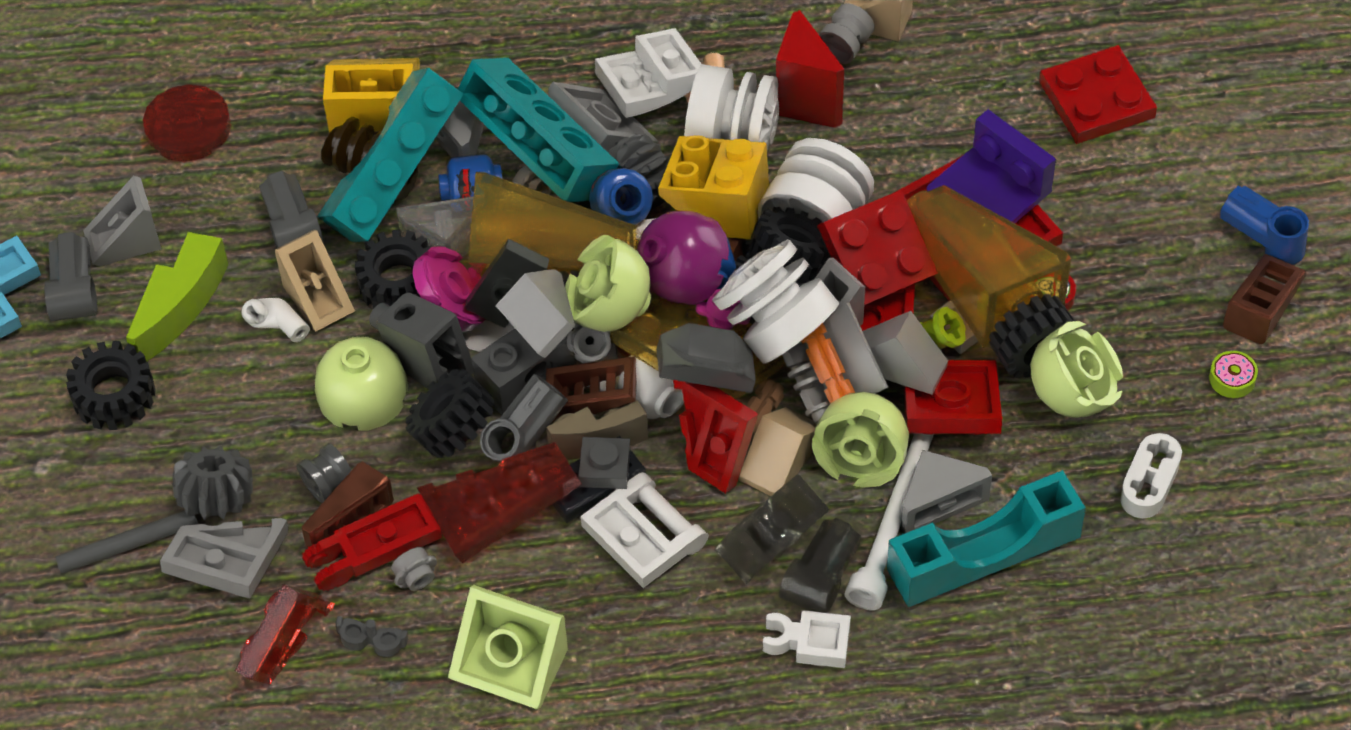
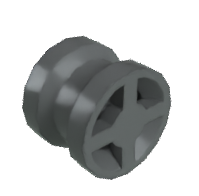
(323, 472)

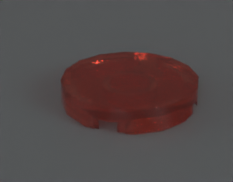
(186, 122)

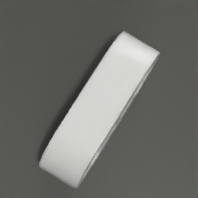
(1160, 479)

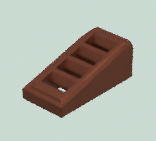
(1260, 301)
(582, 375)
(356, 497)

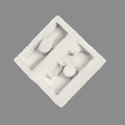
(651, 75)

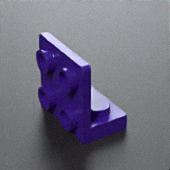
(1001, 170)

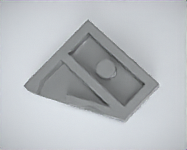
(224, 554)

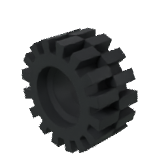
(802, 231)
(383, 255)
(1024, 329)
(107, 364)
(449, 413)

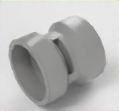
(846, 32)

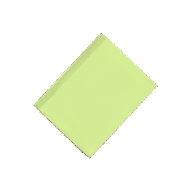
(508, 647)

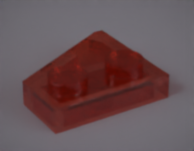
(280, 633)

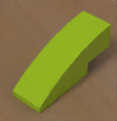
(178, 294)

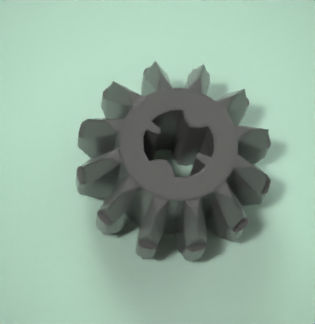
(644, 157)
(212, 482)

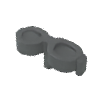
(358, 635)

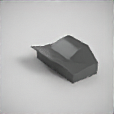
(706, 357)

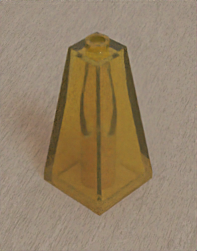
(537, 222)
(986, 259)

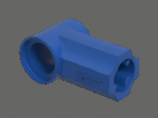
(1277, 228)

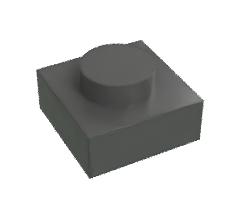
(604, 462)

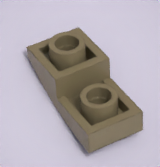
(570, 428)

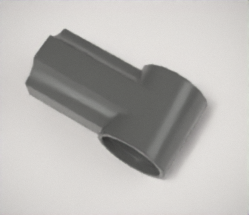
(287, 208)
(71, 286)
(525, 417)

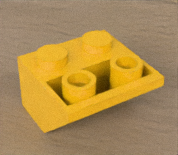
(364, 89)
(718, 181)

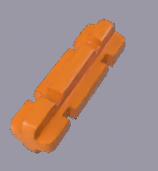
(827, 364)

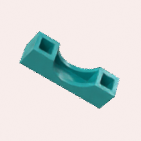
(374, 184)
(1032, 522)

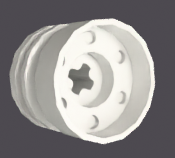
(732, 114)
(819, 180)
(775, 301)

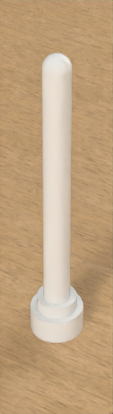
(868, 586)

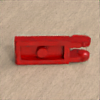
(372, 541)

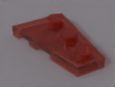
(494, 502)

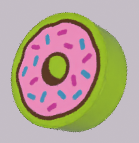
(1233, 374)

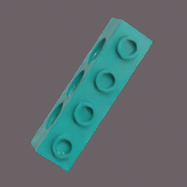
(534, 127)

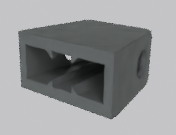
(423, 337)

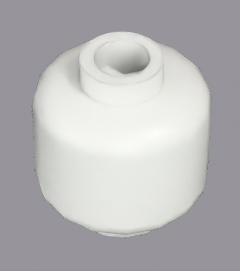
(654, 393)

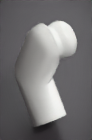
(275, 314)

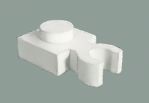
(817, 638)

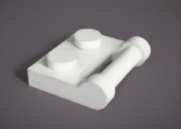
(633, 538)

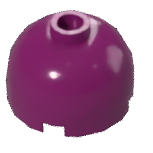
(684, 256)

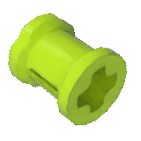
(935, 328)

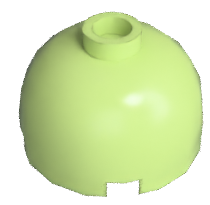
(610, 285)
(1076, 371)
(360, 383)
(861, 439)

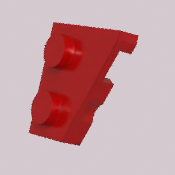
(715, 433)

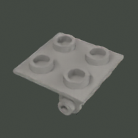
(855, 357)

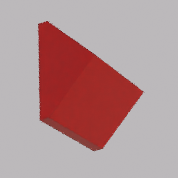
(808, 76)

